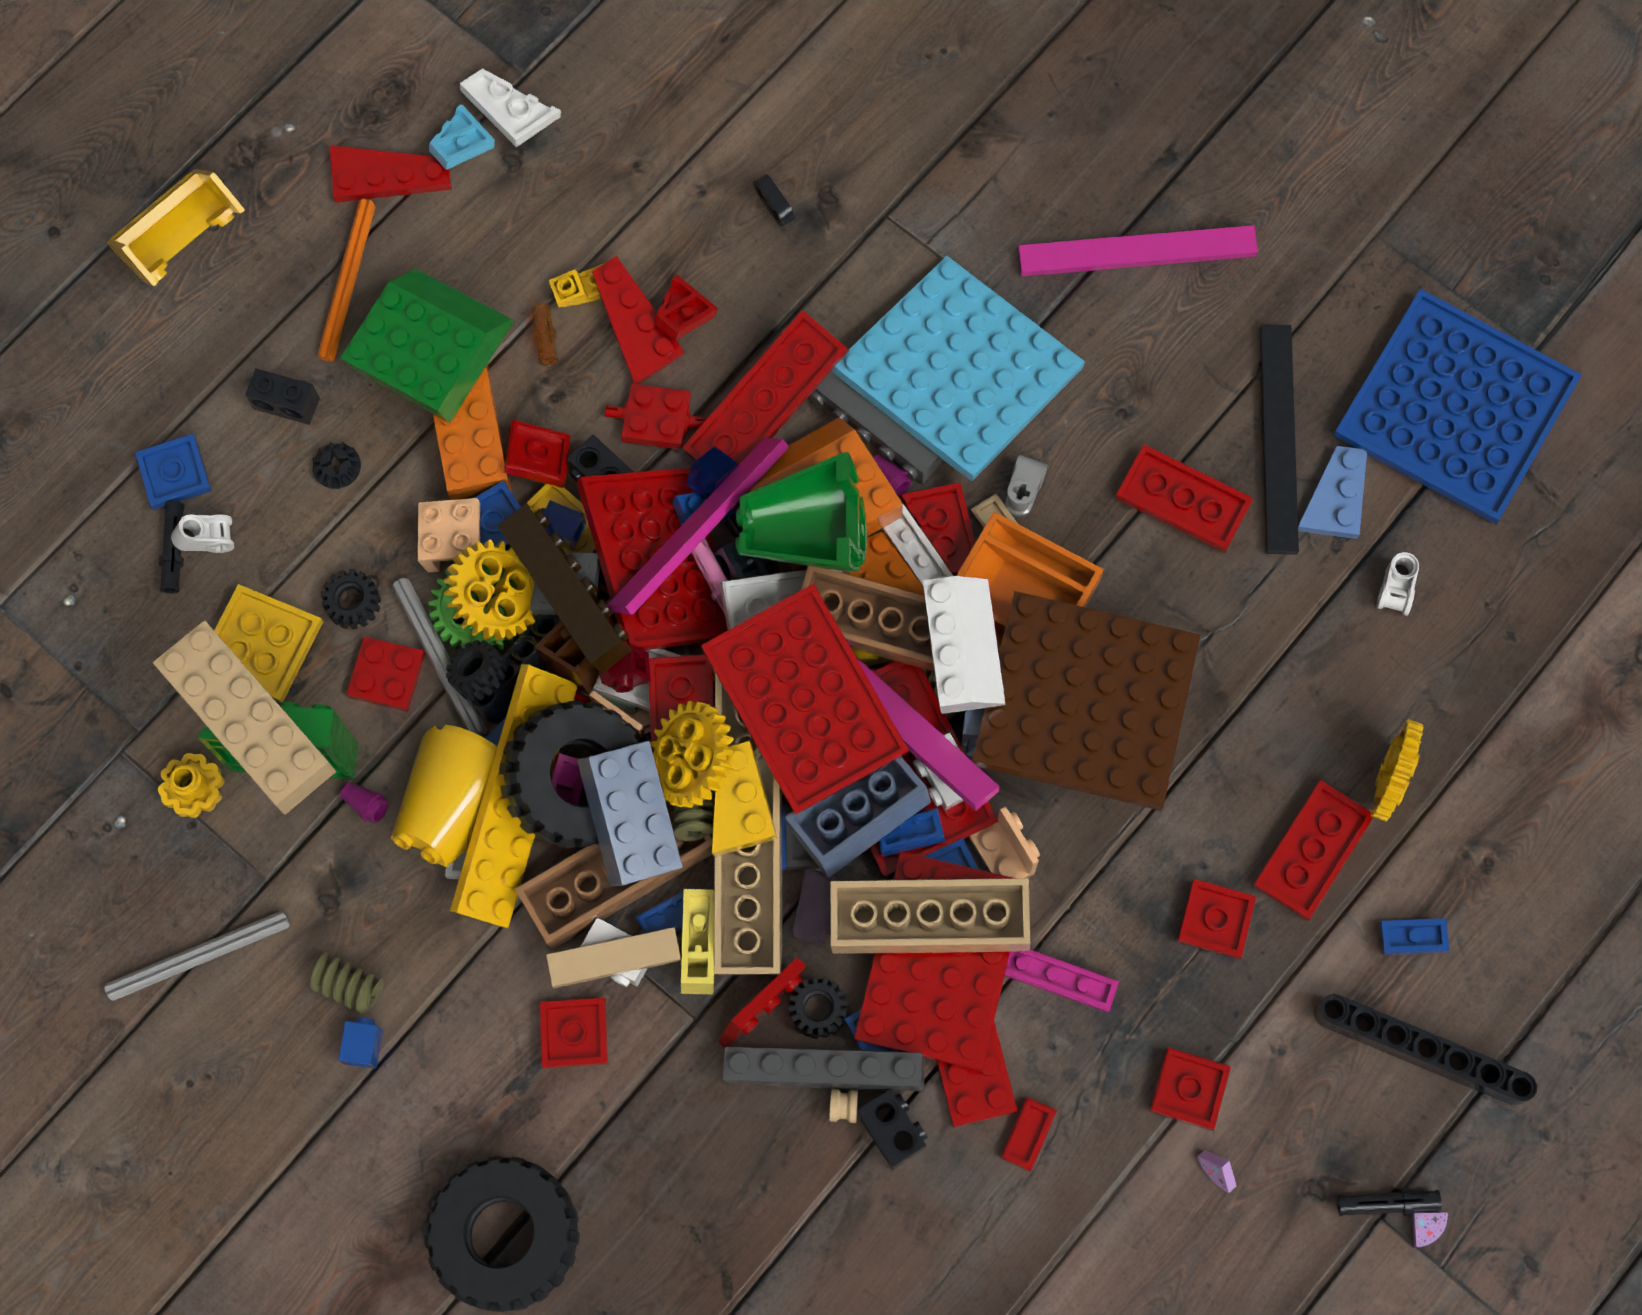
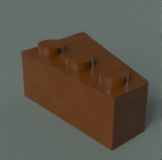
(565, 657)

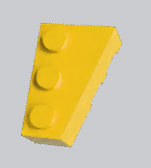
(741, 805)

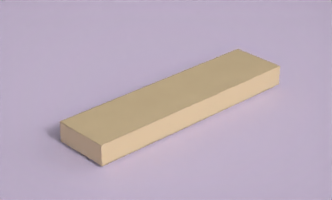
(613, 957)

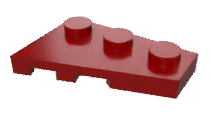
(765, 1001)

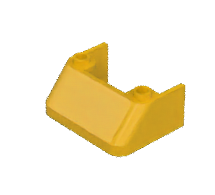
(173, 223)

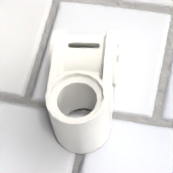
(209, 532)
(1397, 589)

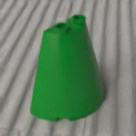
(807, 518)

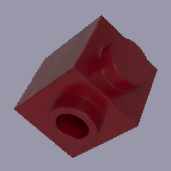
(628, 672)

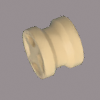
(843, 1105)

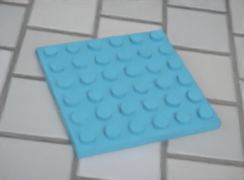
(958, 368)

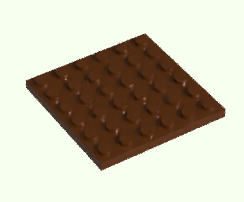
(1088, 701)

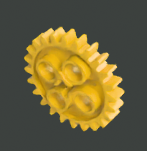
(469, 576)
(692, 753)
(1397, 770)

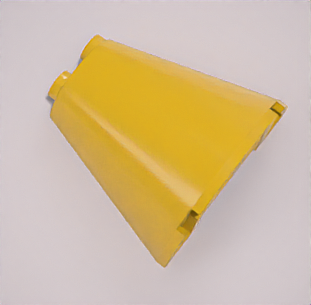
(444, 793)

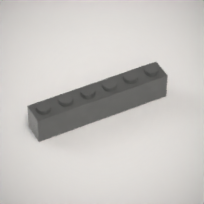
(876, 427)
(824, 1069)

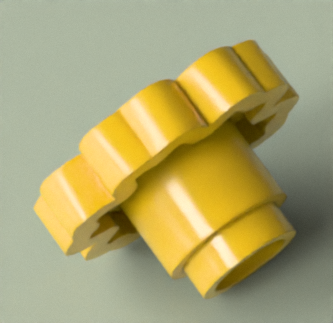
(191, 785)

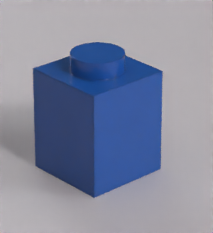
(361, 1043)

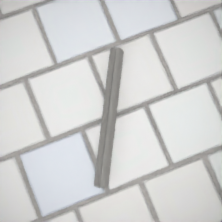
(436, 653)
(196, 955)

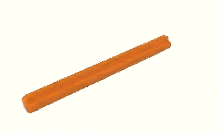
(346, 280)

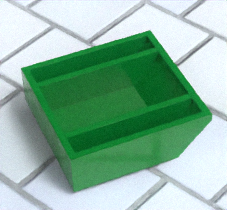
(426, 342)
(319, 725)

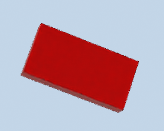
(1028, 1134)

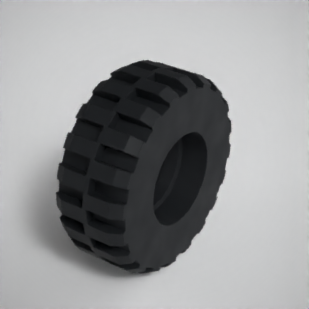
(529, 763)
(452, 1225)

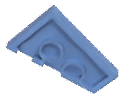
(1338, 497)

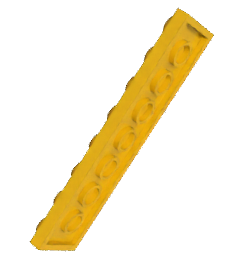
(498, 843)

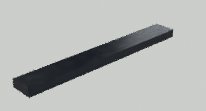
(1279, 440)

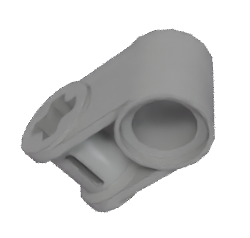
(1025, 483)

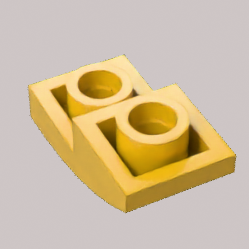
(574, 288)

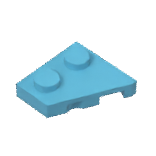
(460, 140)

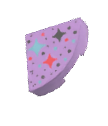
(1218, 1170)
(1427, 1227)

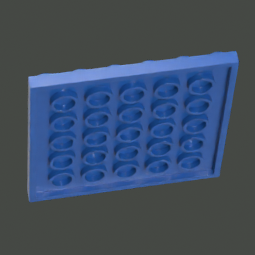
(1458, 406)

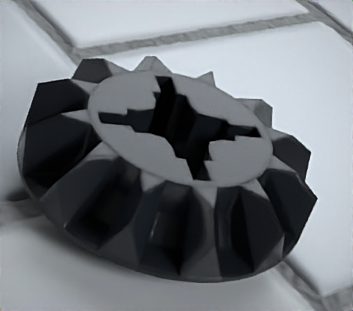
(347, 471)

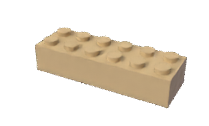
(244, 717)
(930, 916)

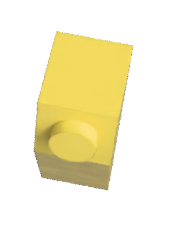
(698, 942)

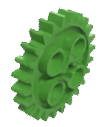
(447, 624)

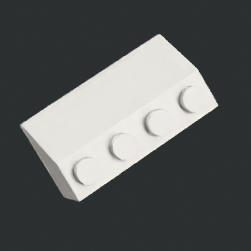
(963, 643)

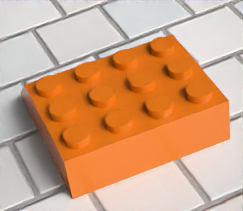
(837, 437)
(1028, 564)

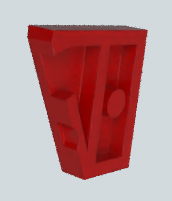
(683, 309)

